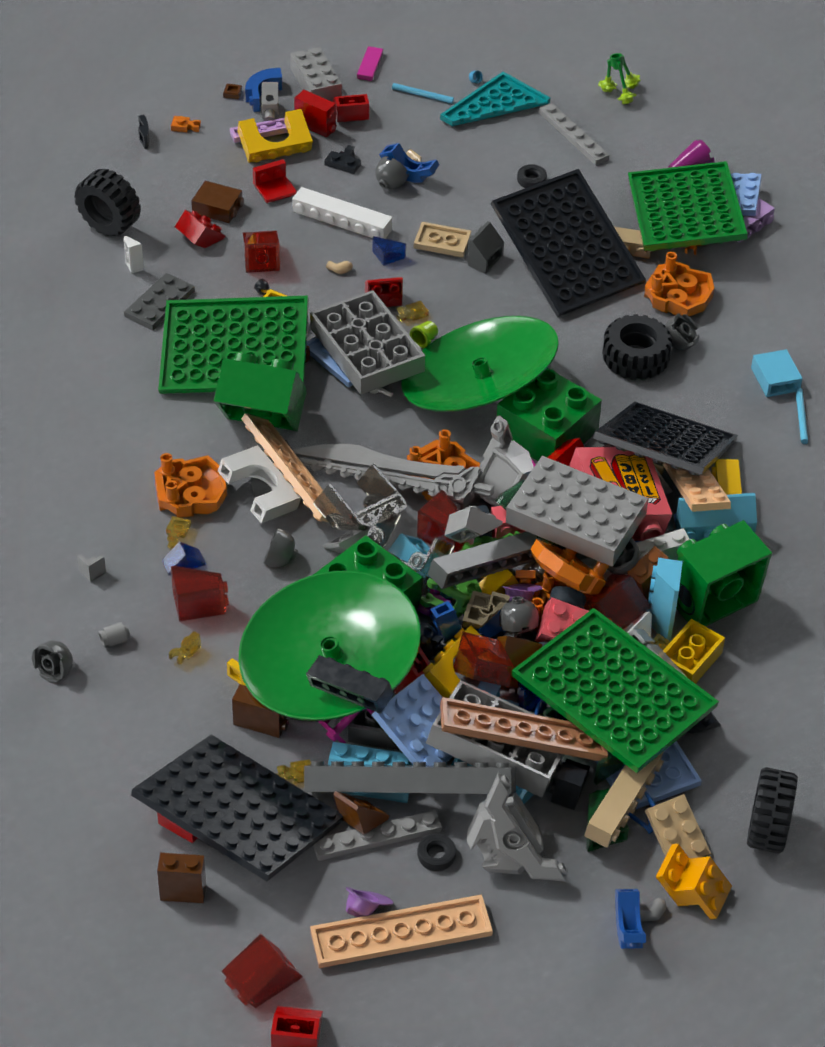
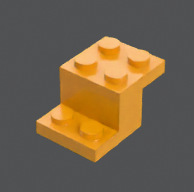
(694, 881)

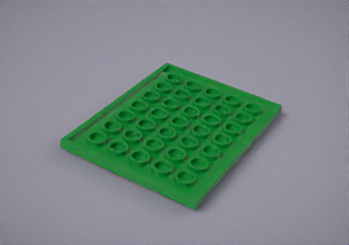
(686, 206)
(207, 330)
(615, 689)

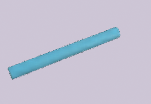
(423, 93)
(801, 415)

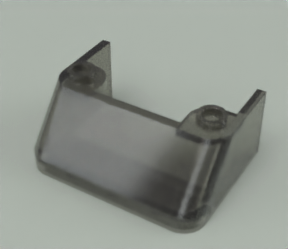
(379, 494)
(419, 562)

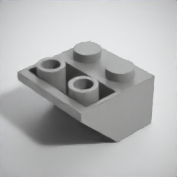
(470, 524)

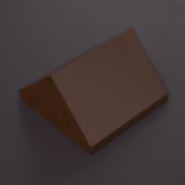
(359, 812)

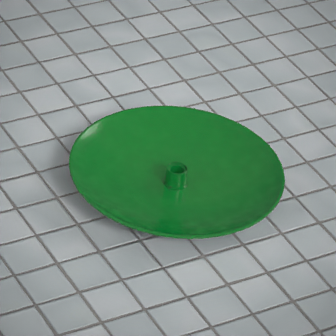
(482, 363)
(331, 615)

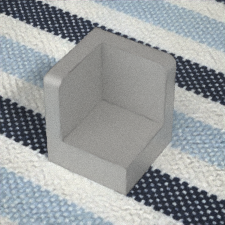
(92, 567)

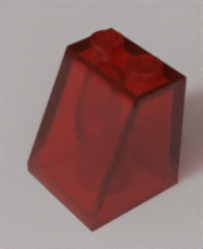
(261, 251)
(434, 519)
(198, 593)
(620, 600)
(483, 659)
(260, 972)

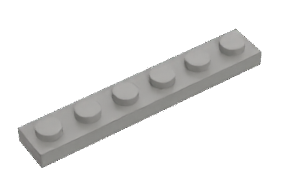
(574, 134)
(384, 834)

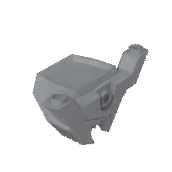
(503, 464)
(510, 836)

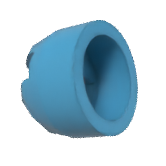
(476, 74)

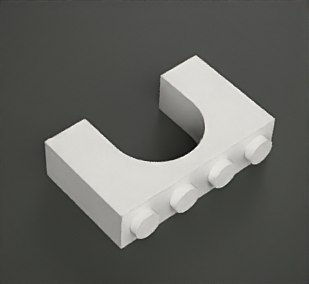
(256, 464)

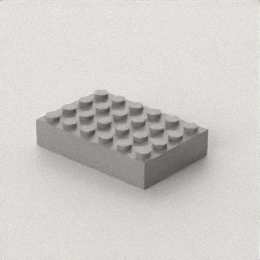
(367, 342)
(577, 510)
(533, 766)

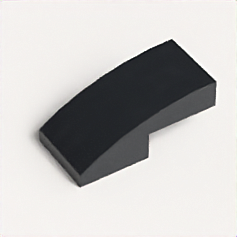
(143, 131)

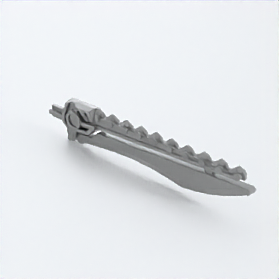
(454, 480)

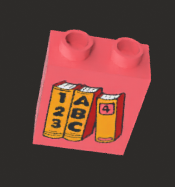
(630, 473)

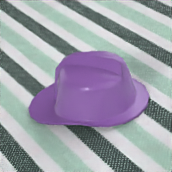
(522, 589)
(364, 903)

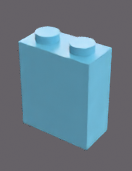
(776, 373)

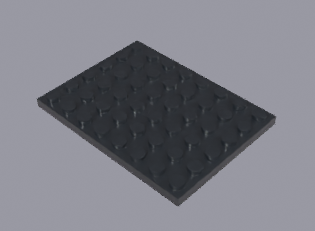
(568, 242)
(666, 438)
(238, 807)

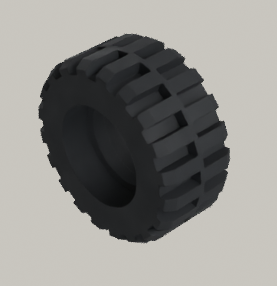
(107, 202)
(632, 361)
(772, 810)

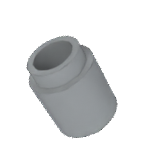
(114, 634)

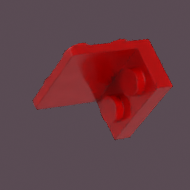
(272, 181)

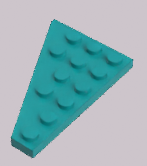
(495, 98)

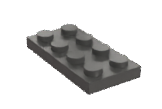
(151, 306)

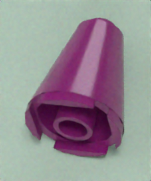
(694, 154)

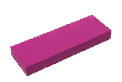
(370, 63)

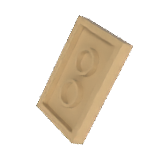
(442, 239)
(676, 824)

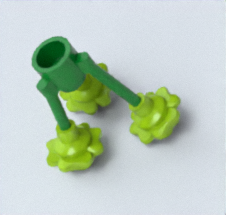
(617, 61)

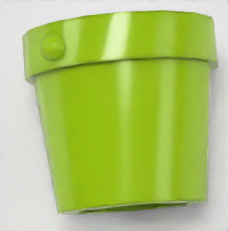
(424, 333)

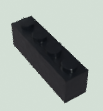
(350, 684)

